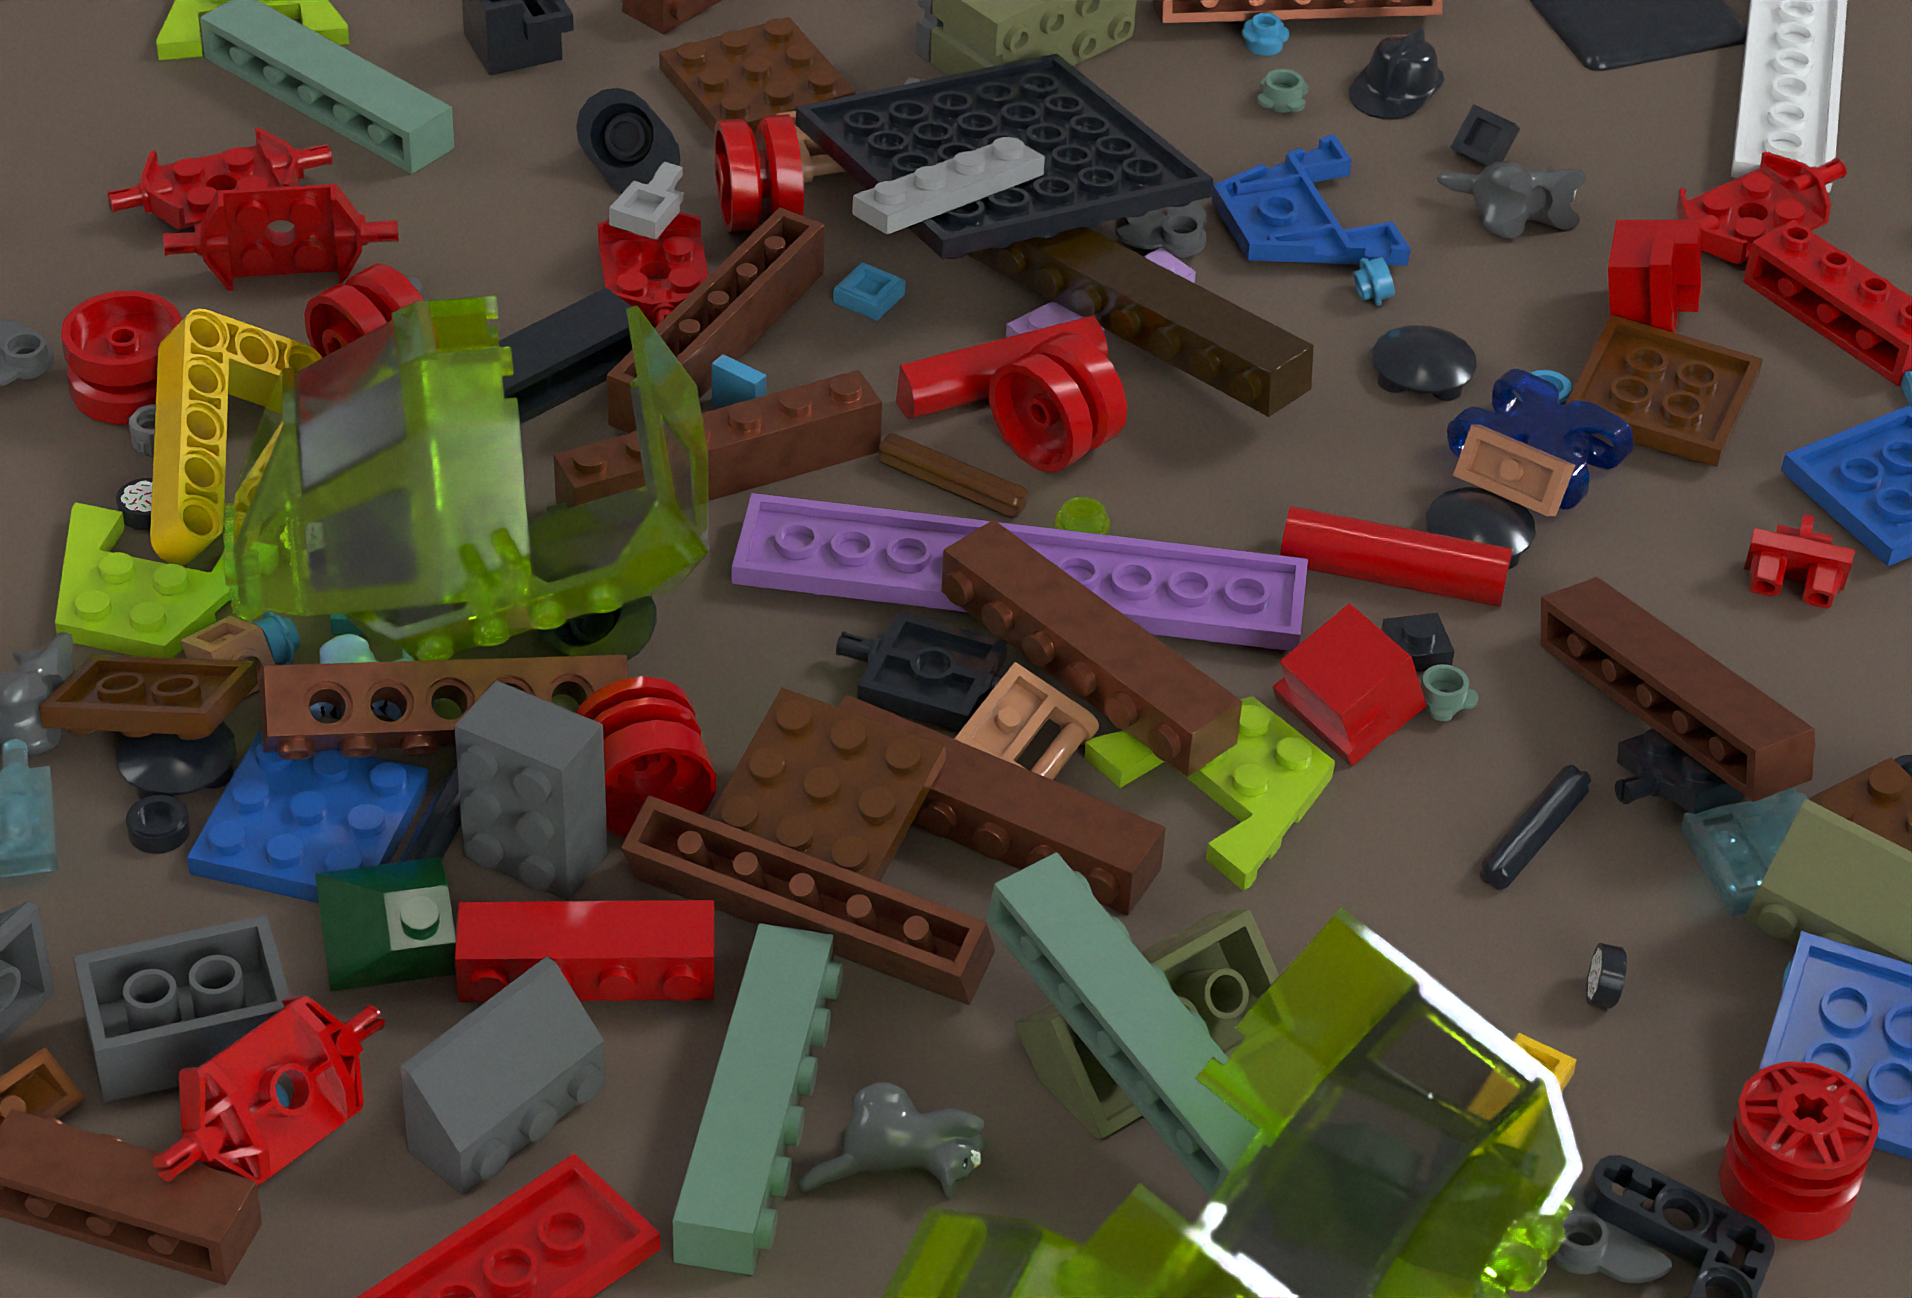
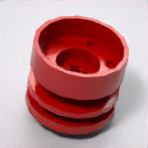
(649, 749)
(1798, 1149)

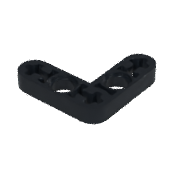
(1706, 1246)

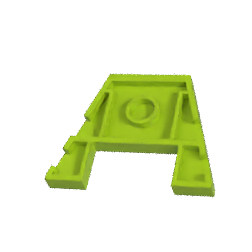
(181, 30)
(128, 600)
(1260, 781)

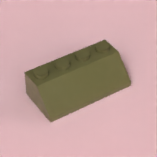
(1837, 886)
(1211, 966)

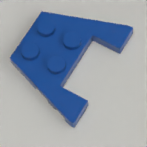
(1285, 219)

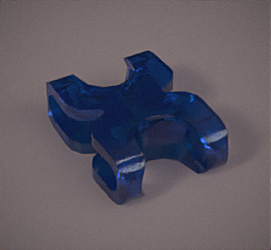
(1550, 427)

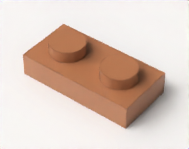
(1513, 470)

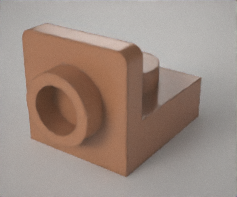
(231, 641)

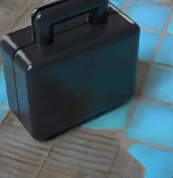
(1640, 31)

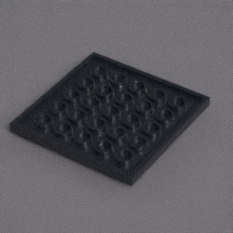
(1096, 152)

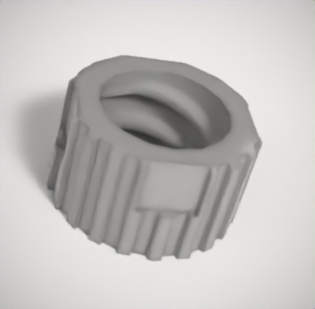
(143, 429)

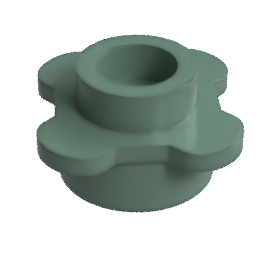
(1283, 91)
(1447, 692)

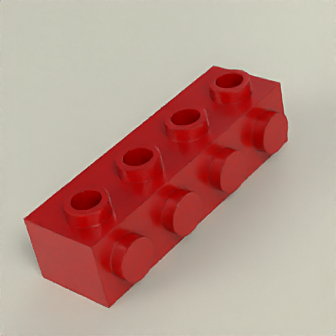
(1834, 297)
(600, 947)

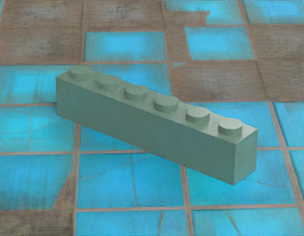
(328, 83)
(1121, 1012)
(755, 1101)

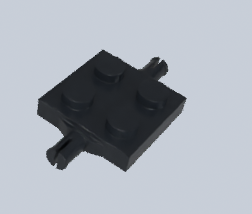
(927, 669)
(1669, 773)

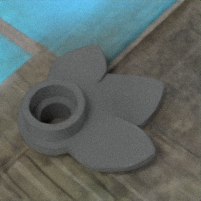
(1175, 230)
(22, 352)
(1602, 1247)

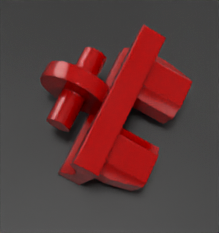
(1801, 557)

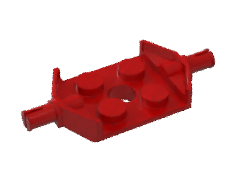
(185, 189)
(1761, 203)
(239, 243)
(633, 259)
(232, 1103)

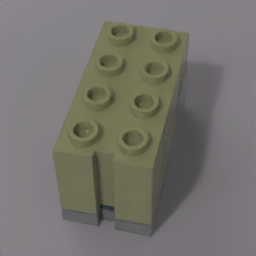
(990, 33)

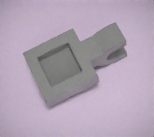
(649, 207)

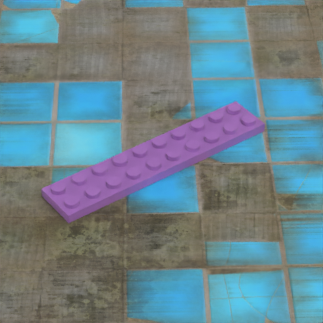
(900, 561)

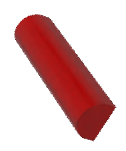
(965, 374)
(1397, 556)

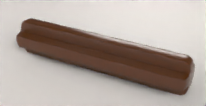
(953, 475)

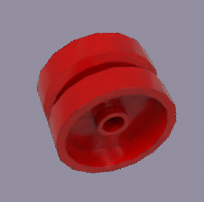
(757, 170)
(357, 307)
(114, 352)
(1058, 402)

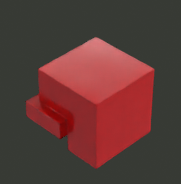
(1655, 271)
(1350, 684)

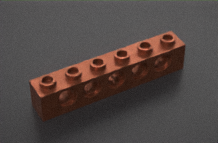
(412, 687)

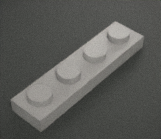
(948, 185)

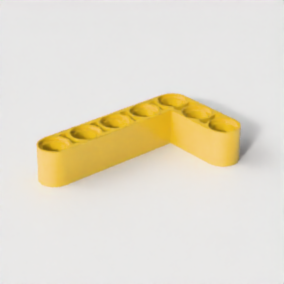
(195, 373)

